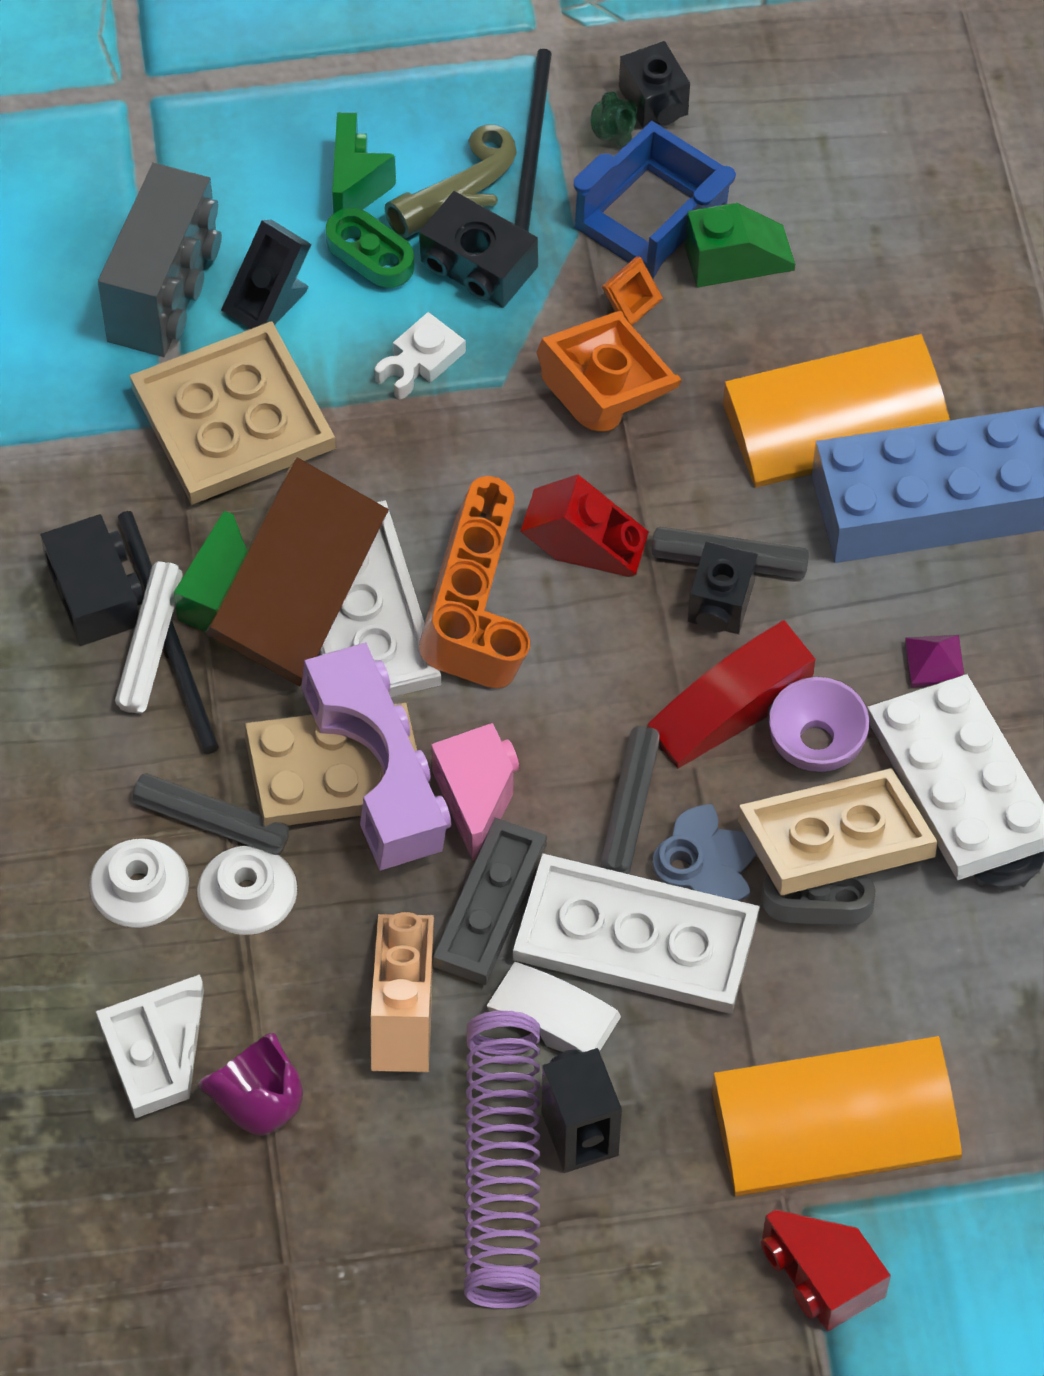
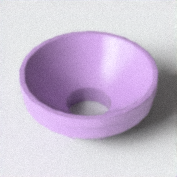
(823, 705)

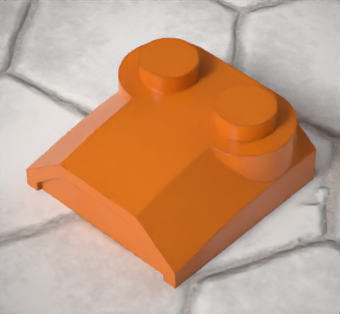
(603, 370)

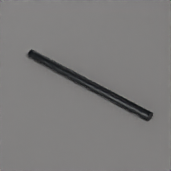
(533, 139)
(172, 642)

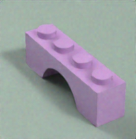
(353, 700)

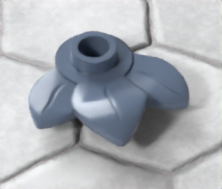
(713, 855)

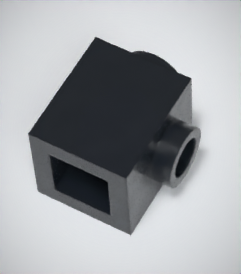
(654, 84)
(722, 588)

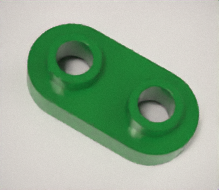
(373, 250)

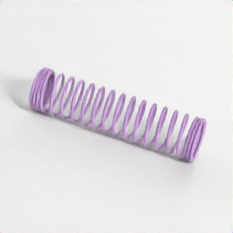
(498, 1275)

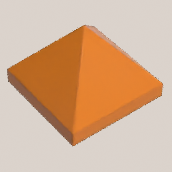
(632, 290)

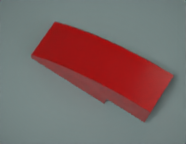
(732, 694)

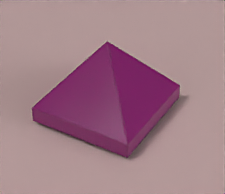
(933, 659)

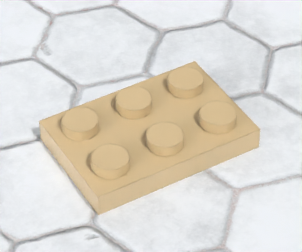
(309, 773)
(836, 831)

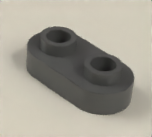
(830, 904)

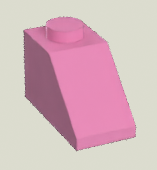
(475, 780)

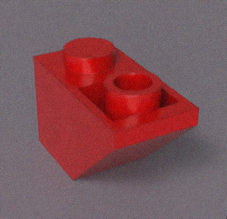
(584, 527)
(828, 1264)

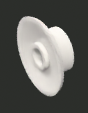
(144, 900)
(247, 908)

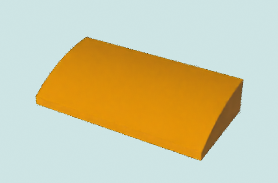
(841, 395)
(836, 1116)

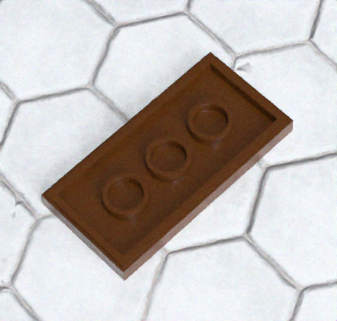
(297, 571)

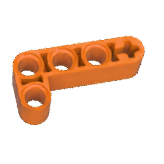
(474, 631)

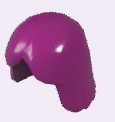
(257, 1087)

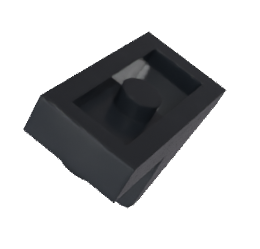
(268, 277)

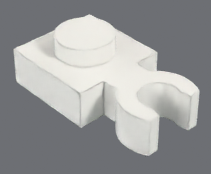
(421, 350)

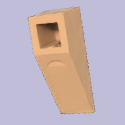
(402, 993)

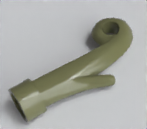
(411, 212)

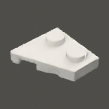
(155, 1043)

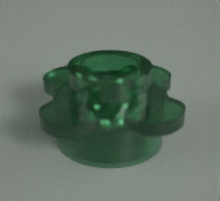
(614, 119)

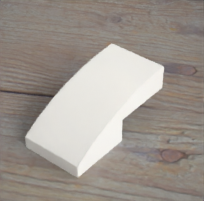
(565, 1013)

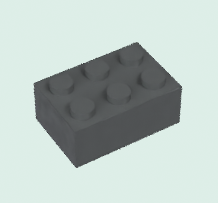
(159, 260)

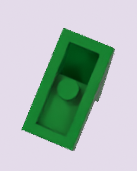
(358, 175)

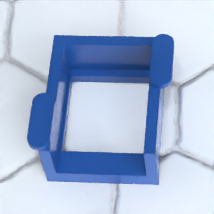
(669, 159)

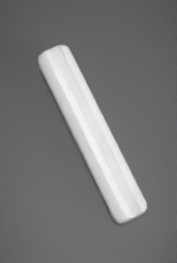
(148, 638)

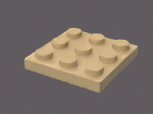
(232, 412)

